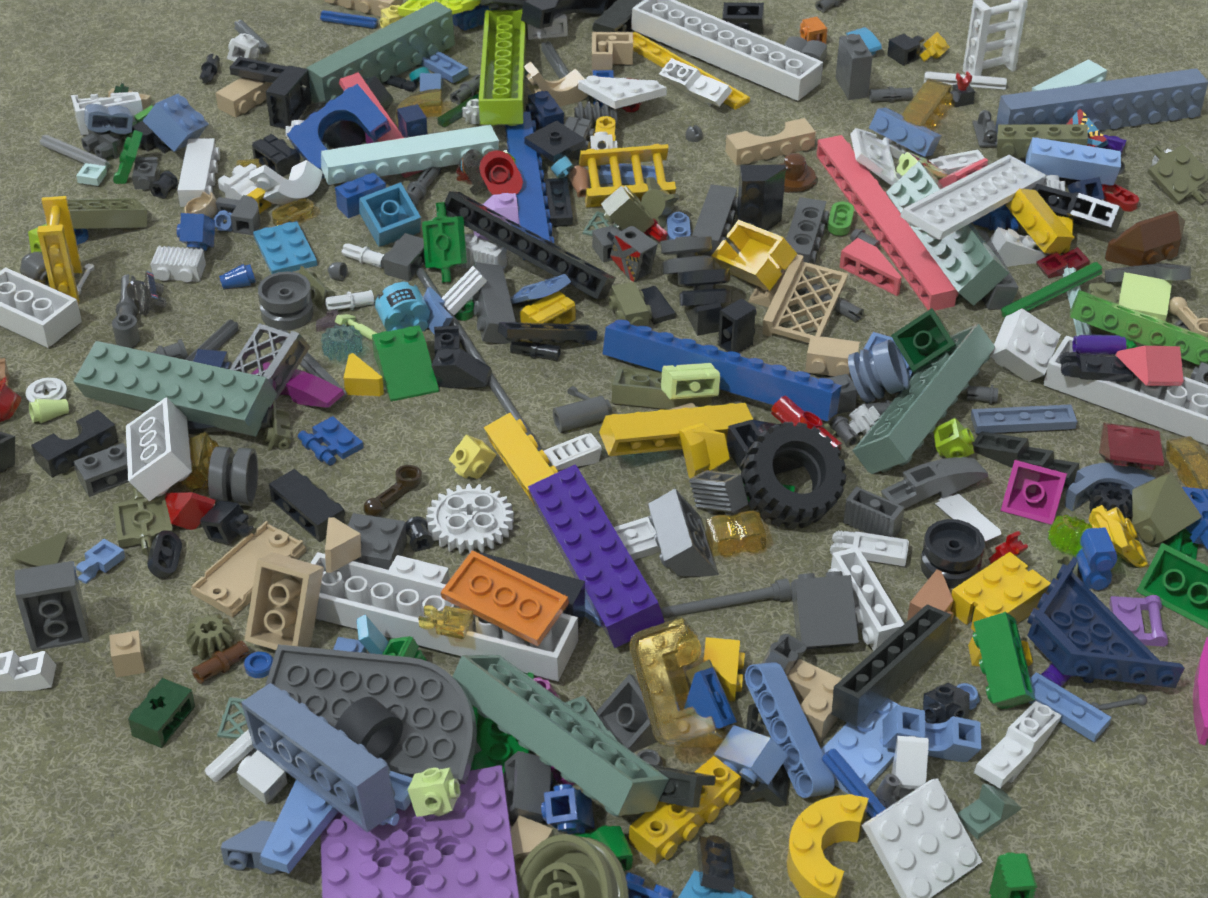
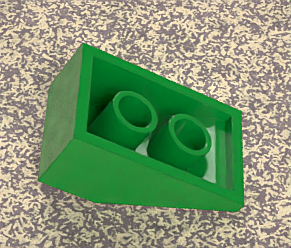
(404, 363)

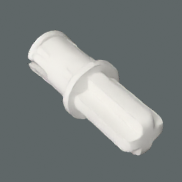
(363, 255)
(350, 300)

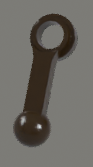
(377, 505)

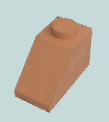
(934, 593)

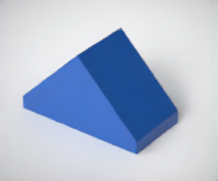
(709, 698)

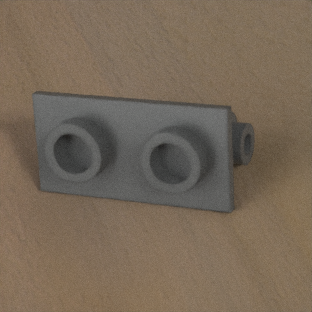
(985, 130)

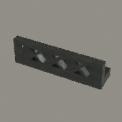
(683, 786)
(777, 789)

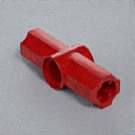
(787, 411)

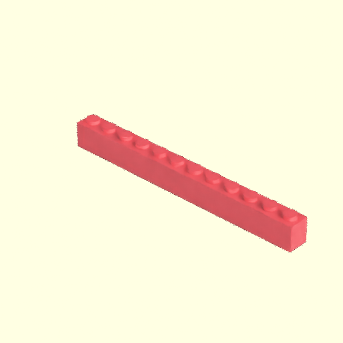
(886, 224)

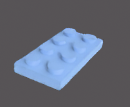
(863, 745)

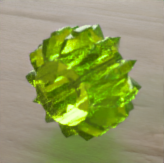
(1067, 532)

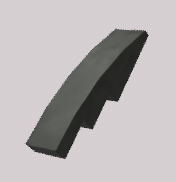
(1010, 448)

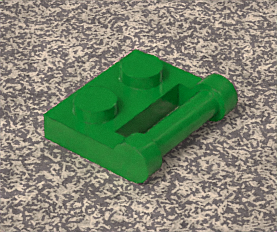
(127, 158)

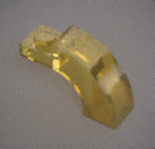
(429, 101)

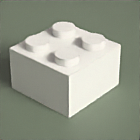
(1025, 345)

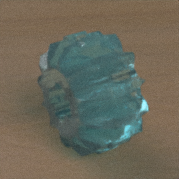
(341, 342)

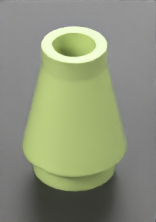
(47, 409)

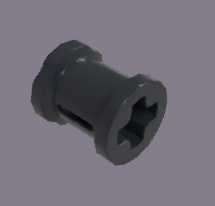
(163, 185)
(417, 530)

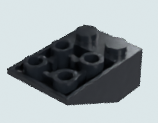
(744, 434)

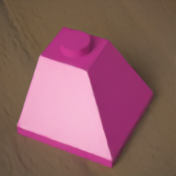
(1033, 492)

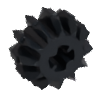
(1112, 497)

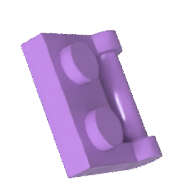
(1129, 613)

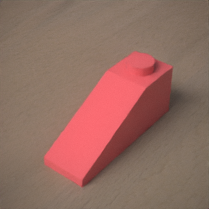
(871, 265)

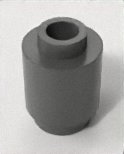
(126, 330)

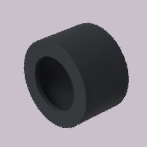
(372, 726)

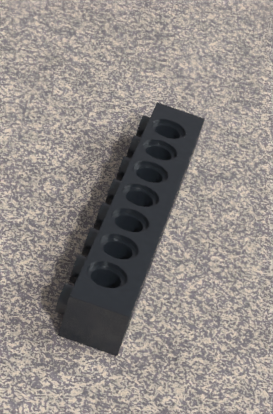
(529, 245)

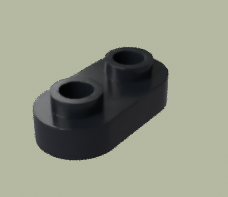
(164, 554)

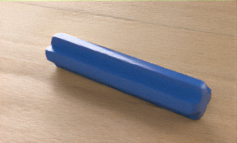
(349, 19)
(851, 781)

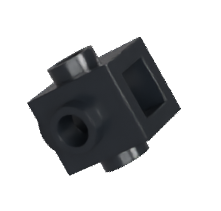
(944, 703)

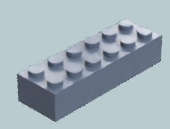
(320, 756)

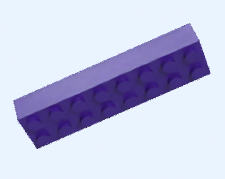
(596, 555)

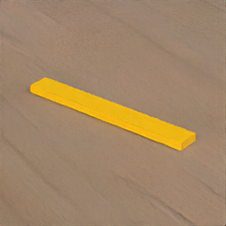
(662, 56)

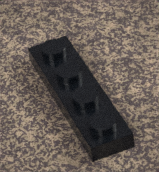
(538, 331)

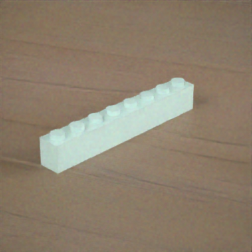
(405, 154)

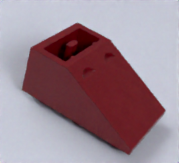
(1131, 444)

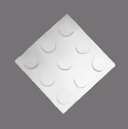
(922, 842)

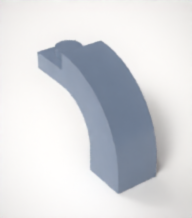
(1098, 474)

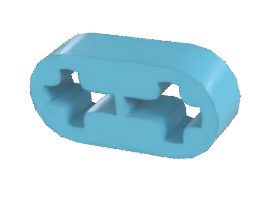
(562, 167)

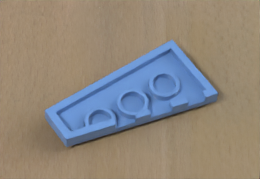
(296, 828)

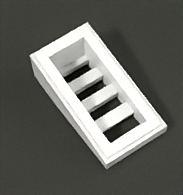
(582, 451)

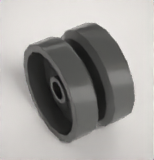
(687, 255)
(285, 300)
(233, 475)

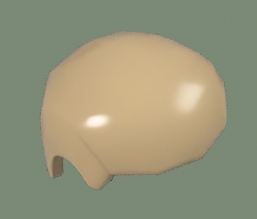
(202, 205)

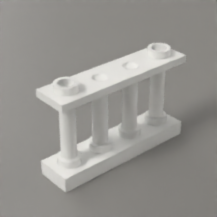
(980, 28)

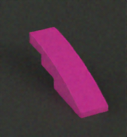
(1200, 696)

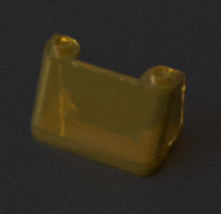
(659, 663)

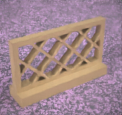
(788, 289)

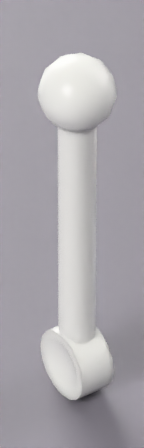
(89, 267)

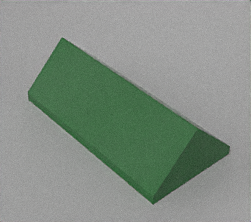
(1179, 584)

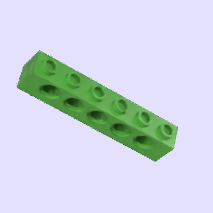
(1138, 326)

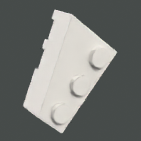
(129, 100)

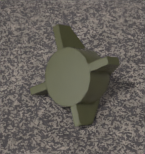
(658, 202)

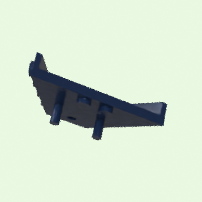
(1089, 640)

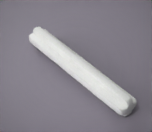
(977, 81)

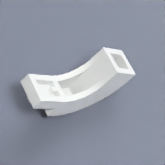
(278, 190)

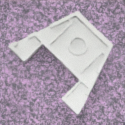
(877, 154)

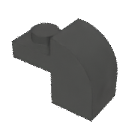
(244, 215)

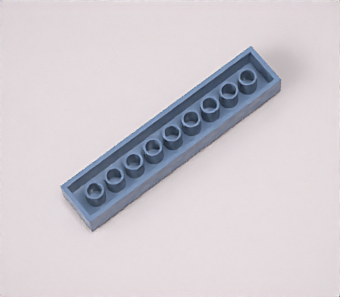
(1110, 102)

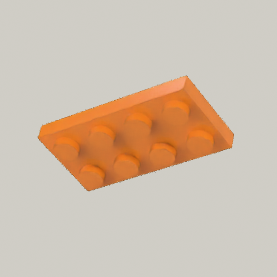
(505, 598)

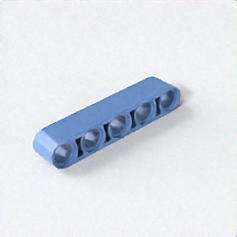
(789, 729)

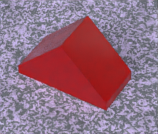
(187, 508)

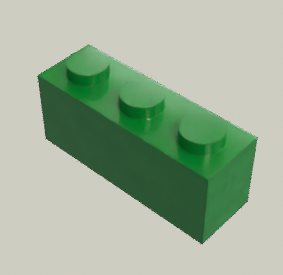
(1003, 661)

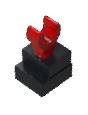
(962, 92)

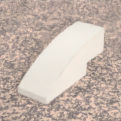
(26, 672)

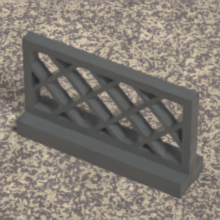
(284, 359)

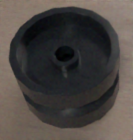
(704, 287)
(954, 549)

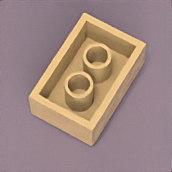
(283, 602)

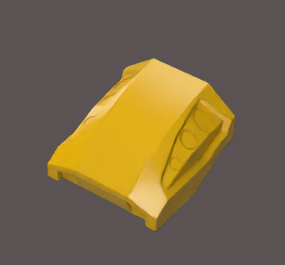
(1121, 534)

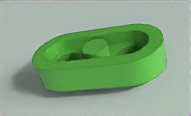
(841, 218)

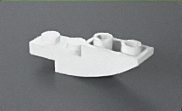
(694, 83)
(1019, 745)

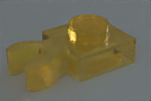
(451, 622)

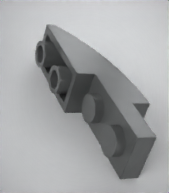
(934, 477)

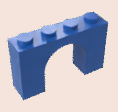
(351, 106)

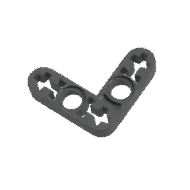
(1161, 271)

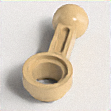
(1178, 307)

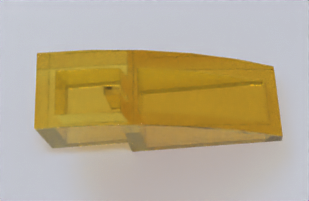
(1190, 460)

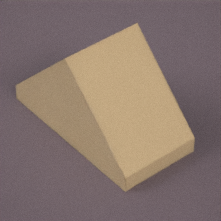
(341, 546)

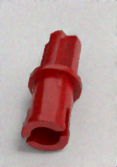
(657, 232)

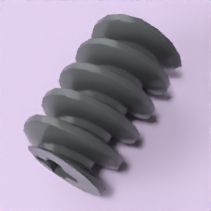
(595, 112)

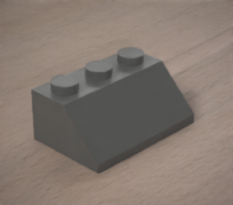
(681, 536)

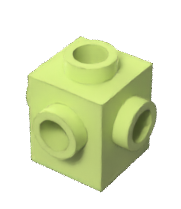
(434, 792)

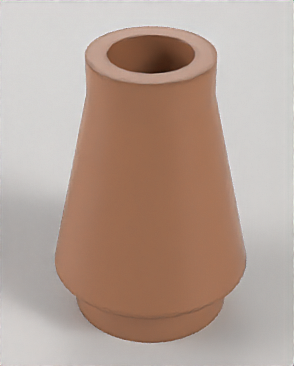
(579, 179)

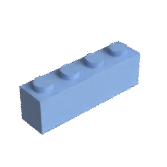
(1073, 160)

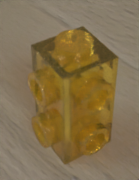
(200, 454)

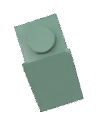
(988, 811)

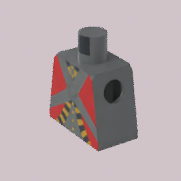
(632, 252)

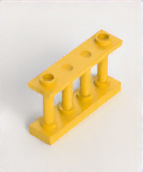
(616, 156)
(59, 246)

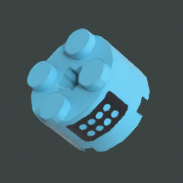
(402, 307)

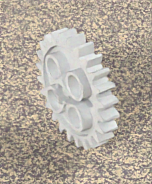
(470, 518)

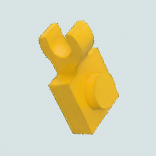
(934, 46)

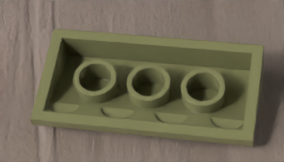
(107, 213)
(644, 389)

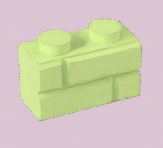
(690, 381)

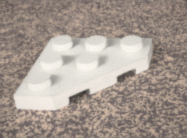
(621, 91)

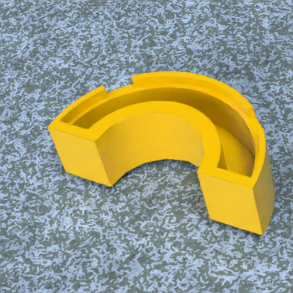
(814, 830)

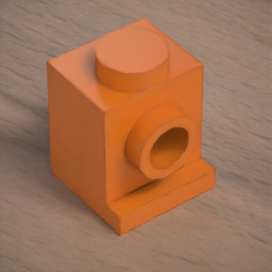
(811, 28)

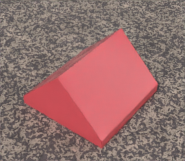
(1154, 364)

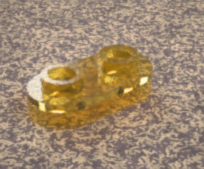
(293, 211)

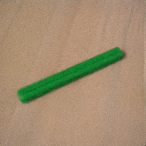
(1054, 289)

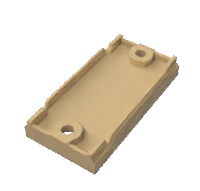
(235, 571)

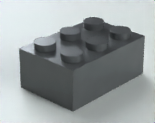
(51, 605)

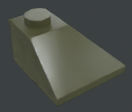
(1161, 509)

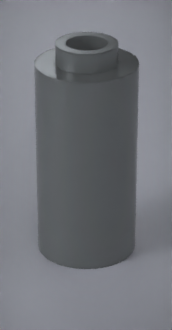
(581, 413)

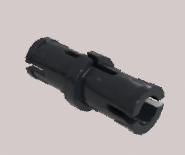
(536, 350)

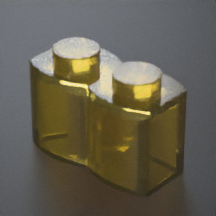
(736, 533)

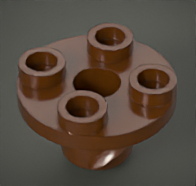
(798, 173)

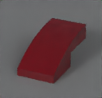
(1054, 264)

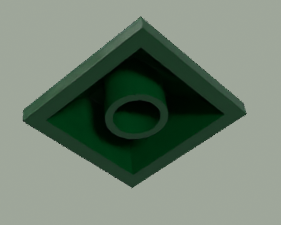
(923, 340)

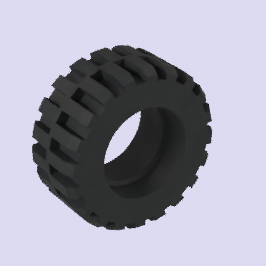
(808, 449)

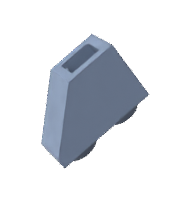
(246, 847)

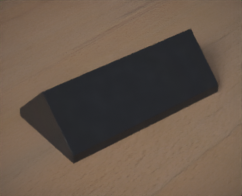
(348, 133)

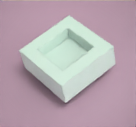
(91, 174)

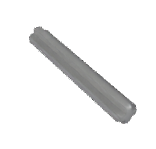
(72, 151)

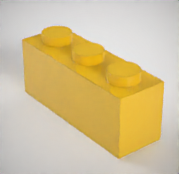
(1039, 221)

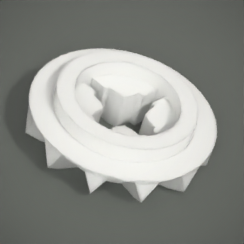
(56, 388)

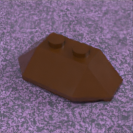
(1148, 241)

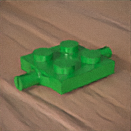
(444, 242)

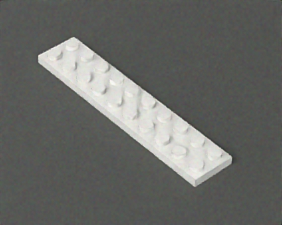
(971, 197)

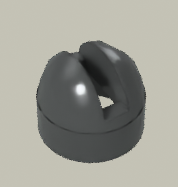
(691, 131)
(336, 269)

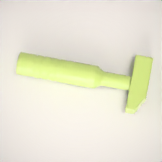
(350, 320)

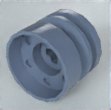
(876, 371)

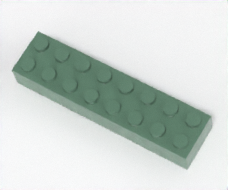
(385, 51)
(960, 255)
(198, 390)
(924, 403)
(560, 735)

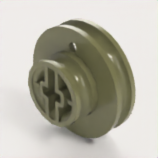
(571, 869)

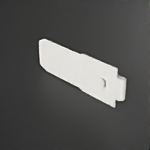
(961, 509)

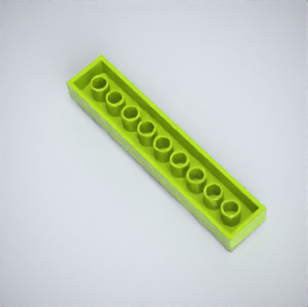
(502, 68)

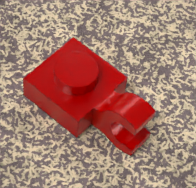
(1011, 545)

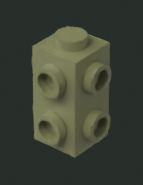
(629, 304)

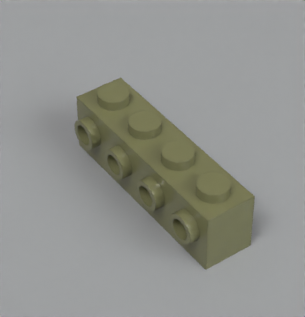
(1016, 139)

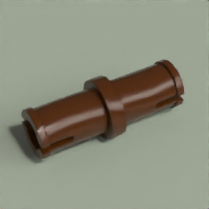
(220, 662)

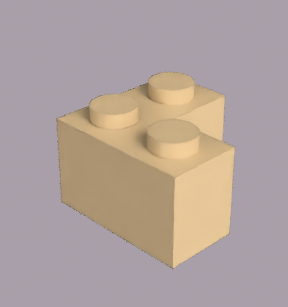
(611, 49)
(815, 695)

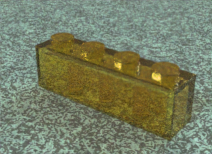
(928, 104)

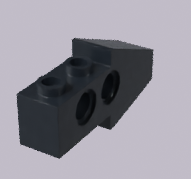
(1084, 210)

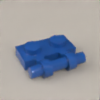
(335, 436)

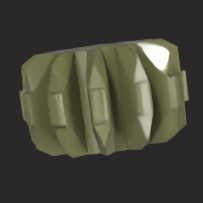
(209, 635)

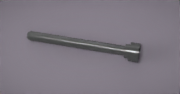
(778, 590)

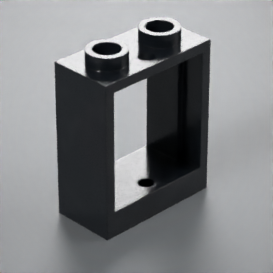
(286, 108)

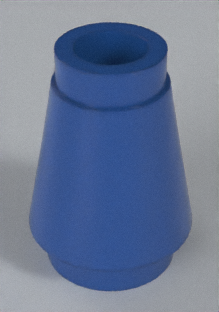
(238, 277)

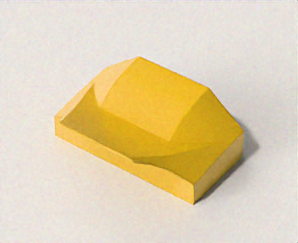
(703, 449)

